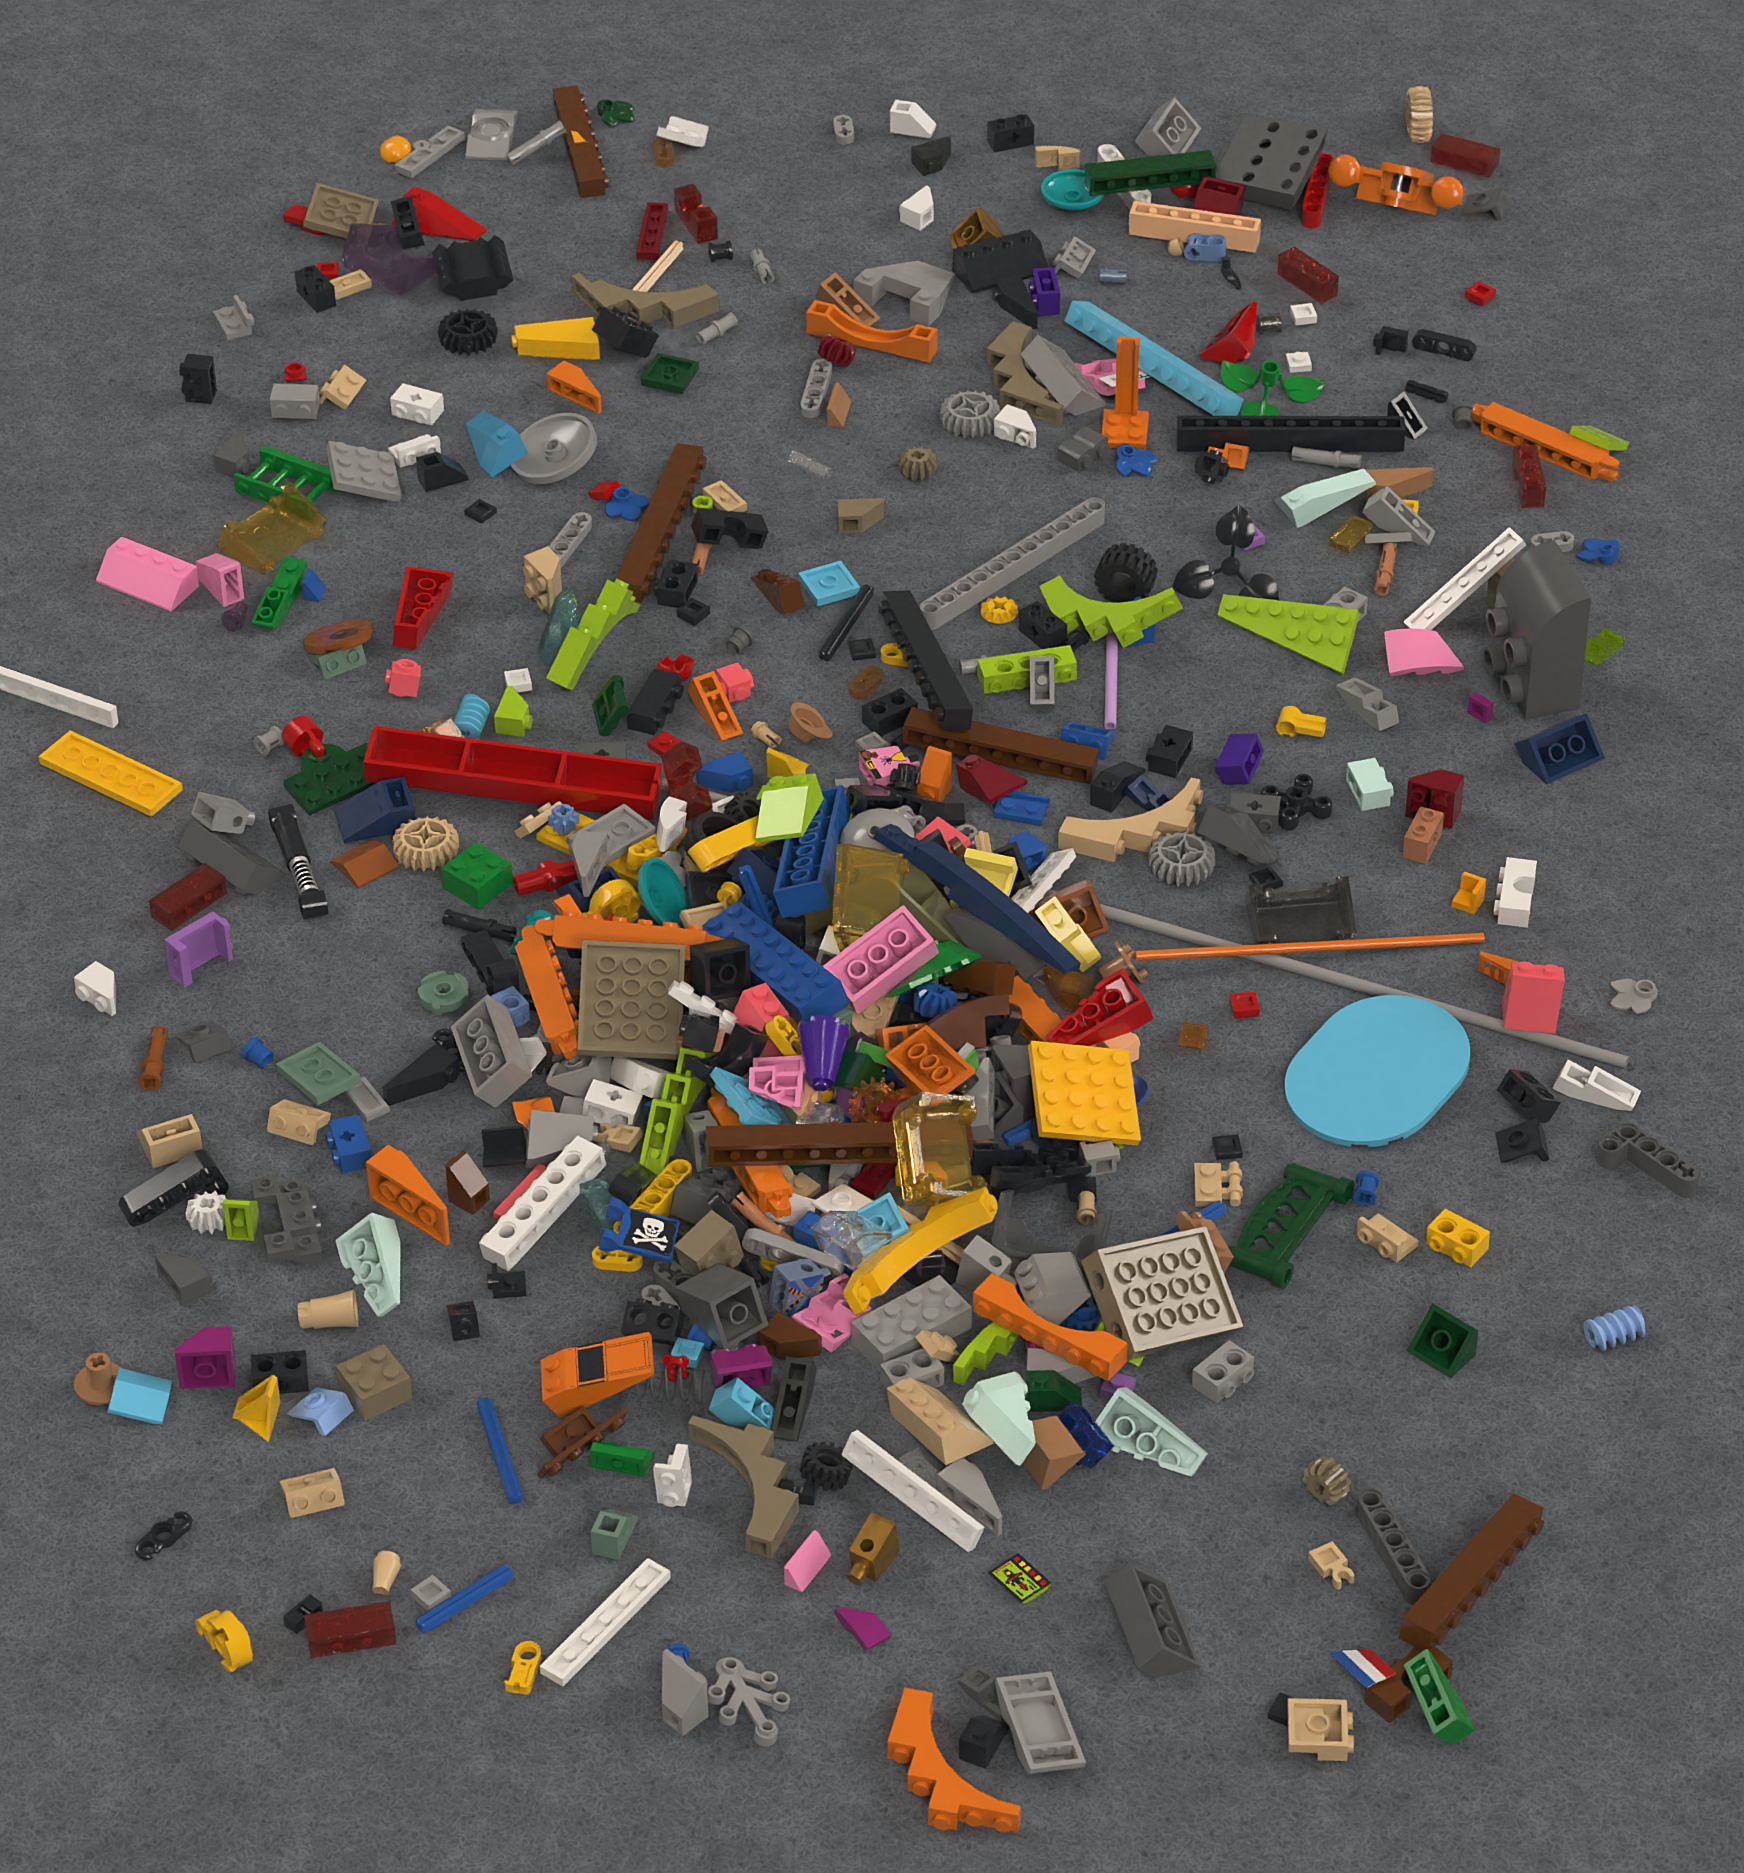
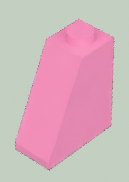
(222, 578)

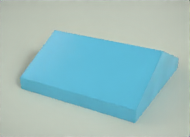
(887, 1215)
(139, 1396)

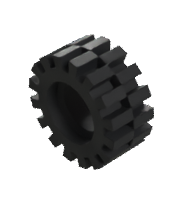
(743, 806)
(825, 1466)

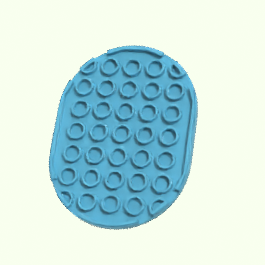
(1377, 1070)

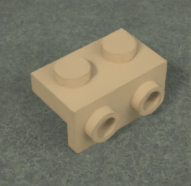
(343, 387)

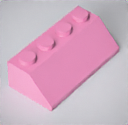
(147, 574)
(882, 958)

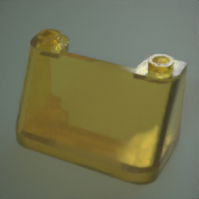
(273, 530)
(864, 890)
(935, 1148)

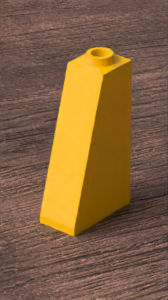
(558, 339)

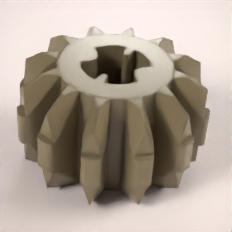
(917, 463)
(1326, 1480)

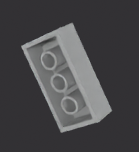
(491, 1051)
(892, 1327)

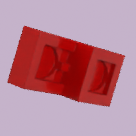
(296, 215)

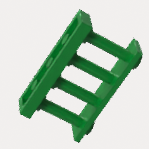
(286, 467)

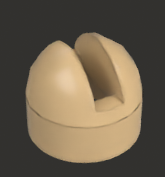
(1175, 247)

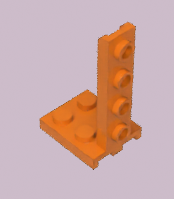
(1126, 423)

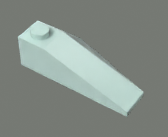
(1320, 497)
(374, 1256)
(1001, 1412)
(1145, 1432)

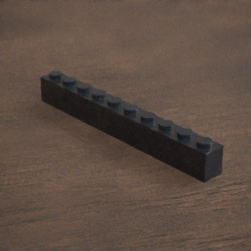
(1285, 432)
(926, 660)

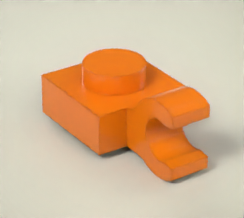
(1235, 454)

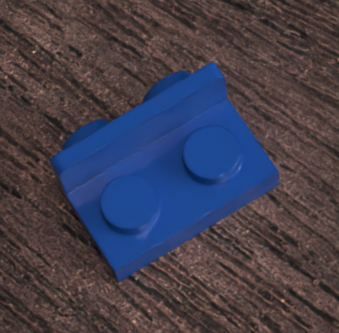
(1088, 736)

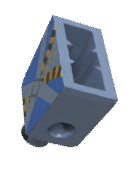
(795, 1285)

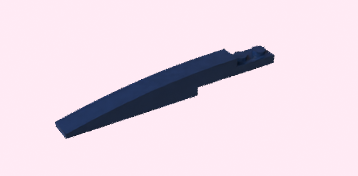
(979, 896)

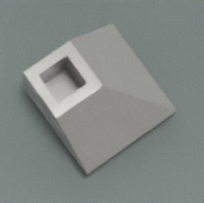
(682, 1694)

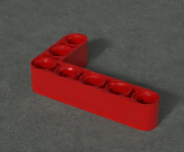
(1317, 192)

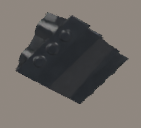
(473, 268)

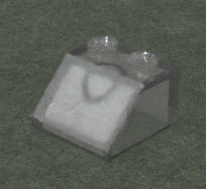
(849, 1237)

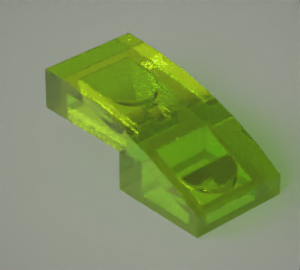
(1603, 646)

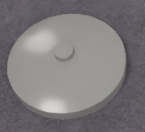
(555, 448)

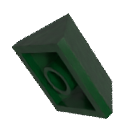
(855, 1068)
(1444, 1341)

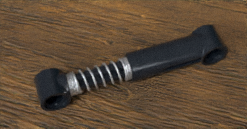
(284, 824)

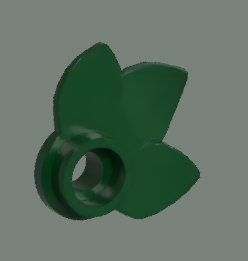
(615, 111)

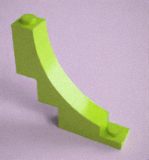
(668, 1113)

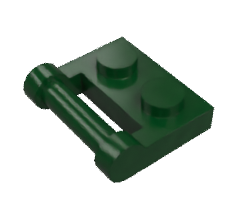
(605, 708)

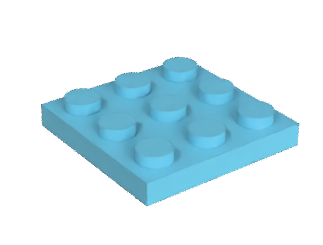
(750, 1107)

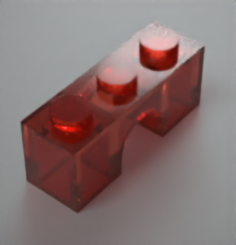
(698, 220)
(1529, 472)
(680, 766)

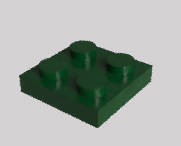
(670, 373)

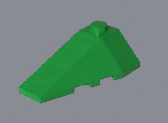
(948, 960)

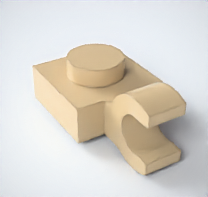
(801, 1183)

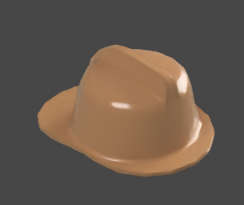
(807, 723)

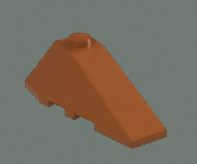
(1082, 907)

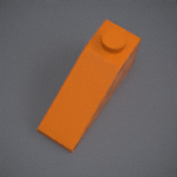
(574, 385)
(714, 706)

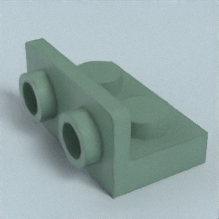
(339, 661)

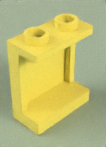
(994, 867)
(1068, 933)

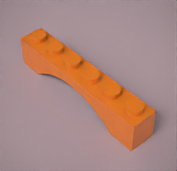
(913, 342)
(1092, 1350)

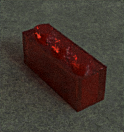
(1465, 155)
(1308, 275)
(188, 897)
(350, 1629)

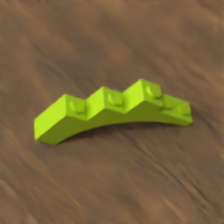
(1102, 618)
(581, 642)

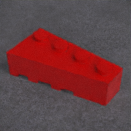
(419, 604)

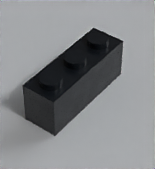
(655, 702)

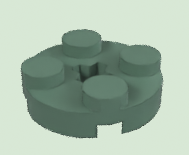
(440, 1003)

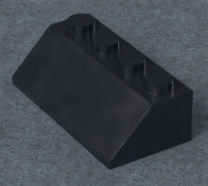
(996, 258)

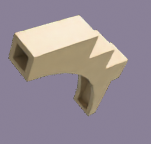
(1109, 837)

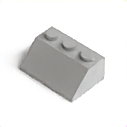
(1168, 130)
(1052, 1285)

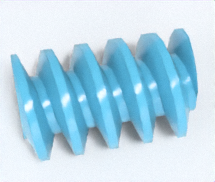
(472, 716)

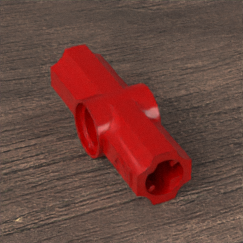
(547, 876)

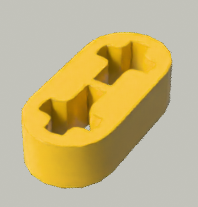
(615, 1261)

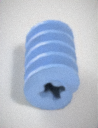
(1615, 1326)

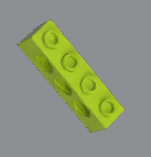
(1013, 670)

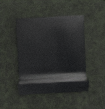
(1522, 1141)
(504, 1146)

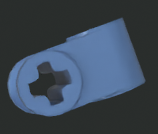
(1207, 247)

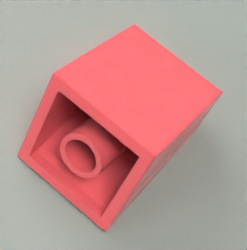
(1533, 997)
(756, 1008)

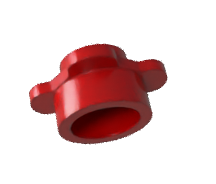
(294, 372)
(670, 1361)

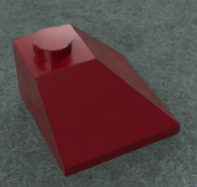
(986, 779)

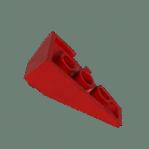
(441, 218)
(1235, 339)

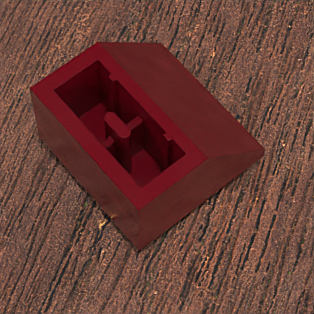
(1219, 196)
(1436, 791)

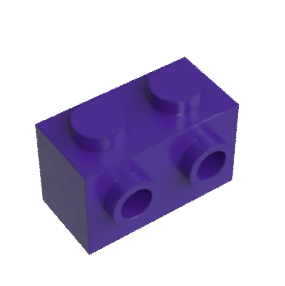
(1045, 291)
(1239, 759)

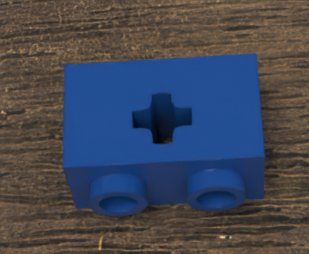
(349, 1143)

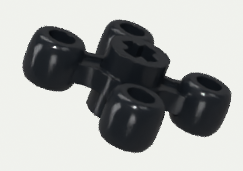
(1298, 803)

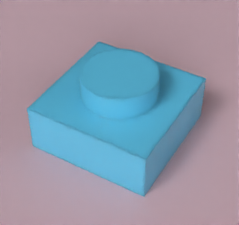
(690, 1349)

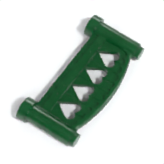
(1273, 1263)

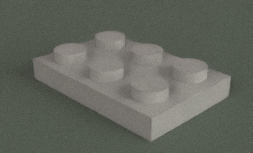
(623, 830)

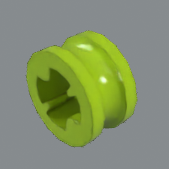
(702, 502)

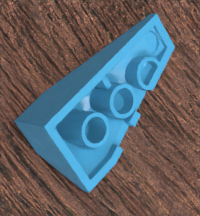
(494, 443)

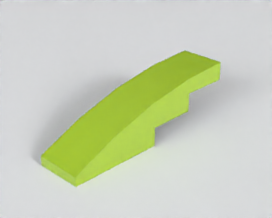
(982, 1350)

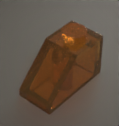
(1069, 988)

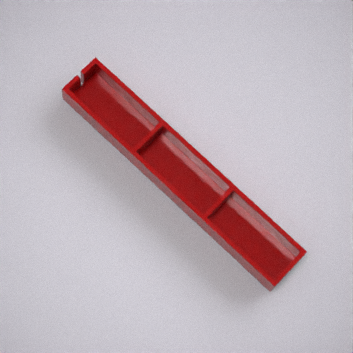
(512, 771)

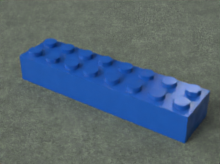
(809, 862)
(791, 974)

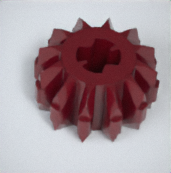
(836, 350)

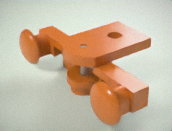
(1376, 185)

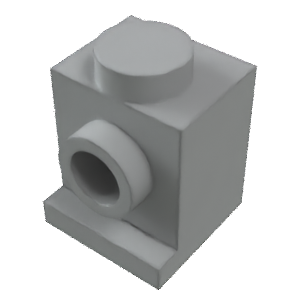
(1101, 1156)

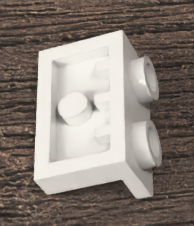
(684, 131)
(406, 452)
(674, 1478)

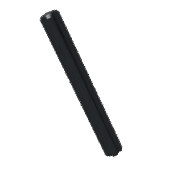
(846, 622)

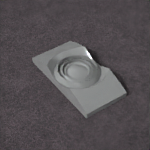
(491, 134)
(1038, 1722)

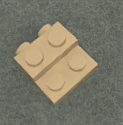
(1320, 1728)

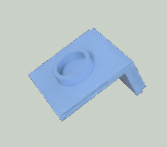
(323, 1407)

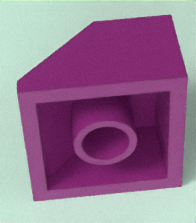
(207, 1359)
(749, 1364)

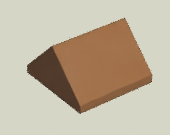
(1053, 1452)

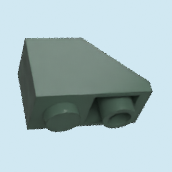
(612, 1533)

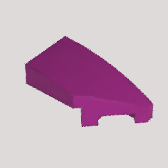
(864, 1626)

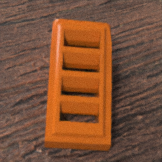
(1501, 963)

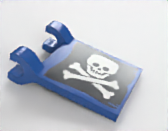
(640, 1232)

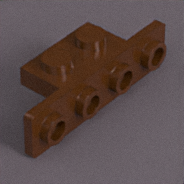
(573, 1434)

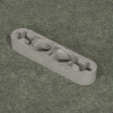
(816, 388)
(571, 528)
(767, 1246)

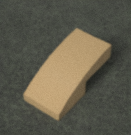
(1058, 156)

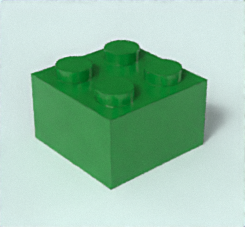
(477, 876)

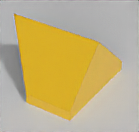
(783, 764)
(259, 1407)

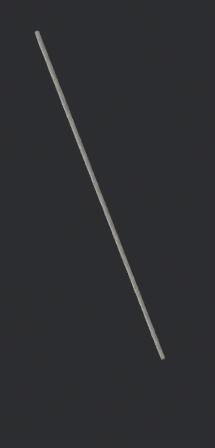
(1338, 979)

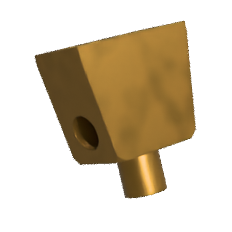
(873, 1549)

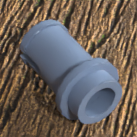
(1112, 276)

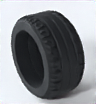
(704, 826)

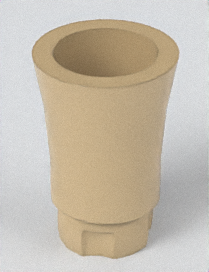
(330, 1311)

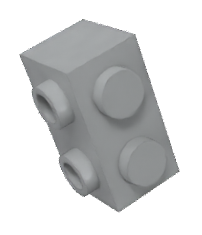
(294, 401)

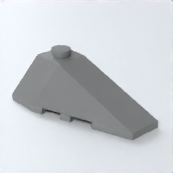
(577, 1074)

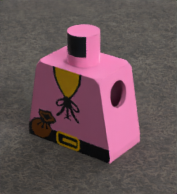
(878, 763)

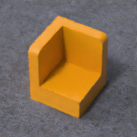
(1470, 894)

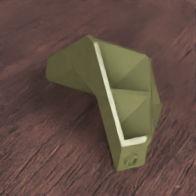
(920, 899)

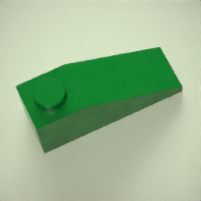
(1438, 1699)

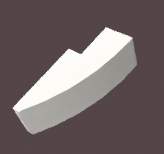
(670, 822)
(1596, 1087)

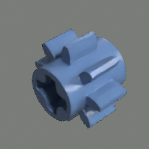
(563, 819)

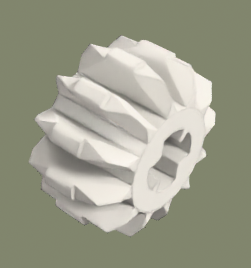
(206, 1212)

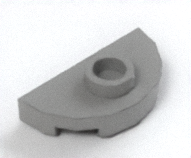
(1383, 538)

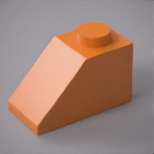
(936, 774)

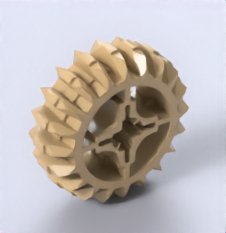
(1419, 114)
(425, 843)

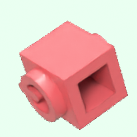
(403, 678)
(735, 682)

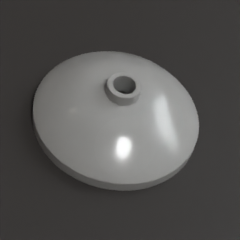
(860, 828)

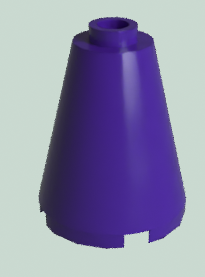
(822, 1049)

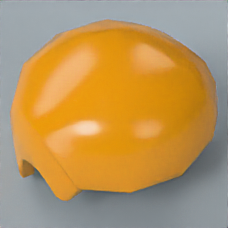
(395, 149)

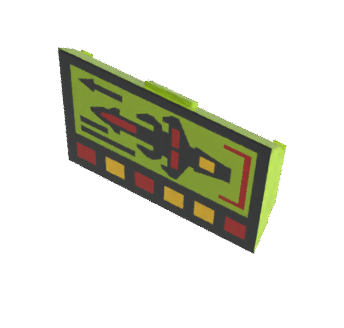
(1020, 1578)

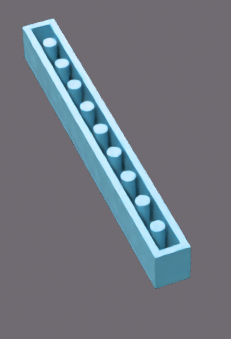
(1156, 360)

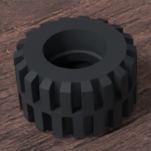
(1130, 561)

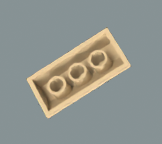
(935, 1421)

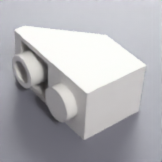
(910, 119)
(918, 209)
(1015, 426)
(98, 987)

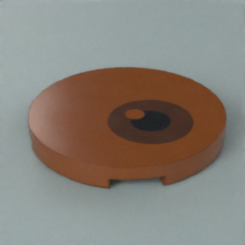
(338, 636)

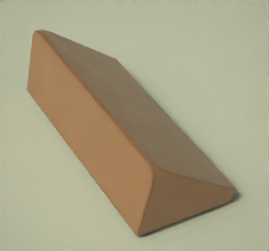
(838, 407)

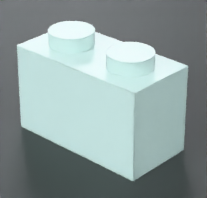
(1369, 784)

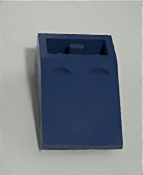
(376, 810)

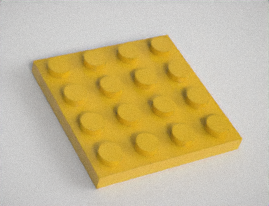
(1083, 1093)

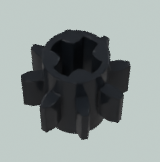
(905, 777)

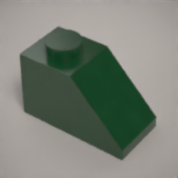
(1050, 1391)

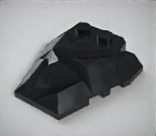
(1025, 1171)

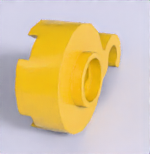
(616, 898)
(228, 1637)

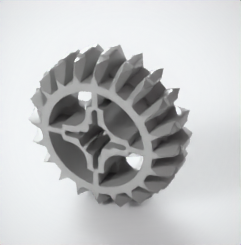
(969, 414)
(1182, 858)

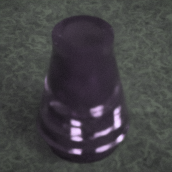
(235, 616)

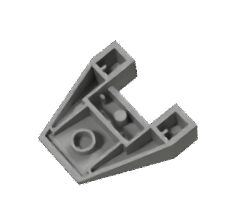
(918, 281)

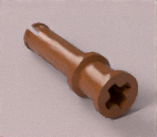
(153, 1065)

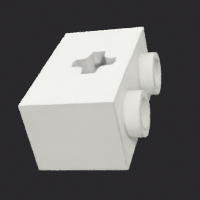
(417, 404)
(612, 1104)

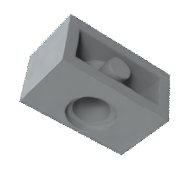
(1042, 682)

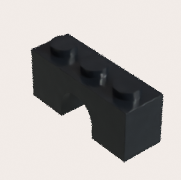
(746, 528)

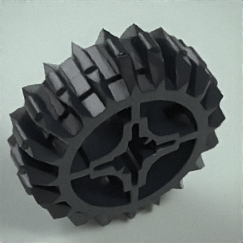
(467, 331)

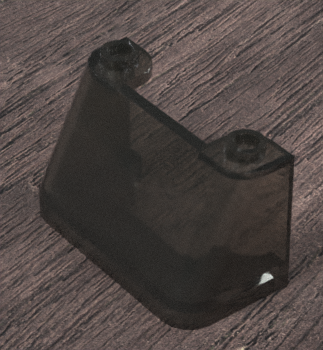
(1301, 913)

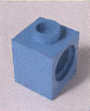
(516, 1005)

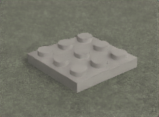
(363, 471)

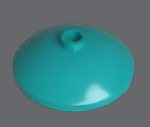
(1068, 190)
(661, 892)

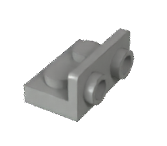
(1074, 257)
(234, 320)

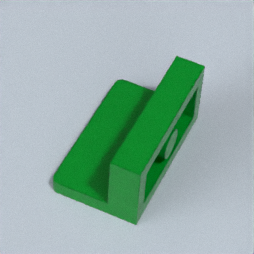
(620, 1458)

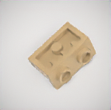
(296, 1121)
(1385, 1237)
(312, 1492)

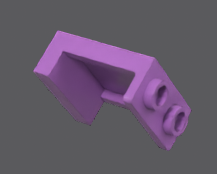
(197, 945)

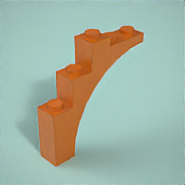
(930, 1775)

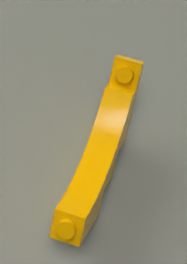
(940, 1226)

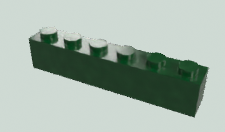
(1149, 172)

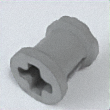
(268, 741)

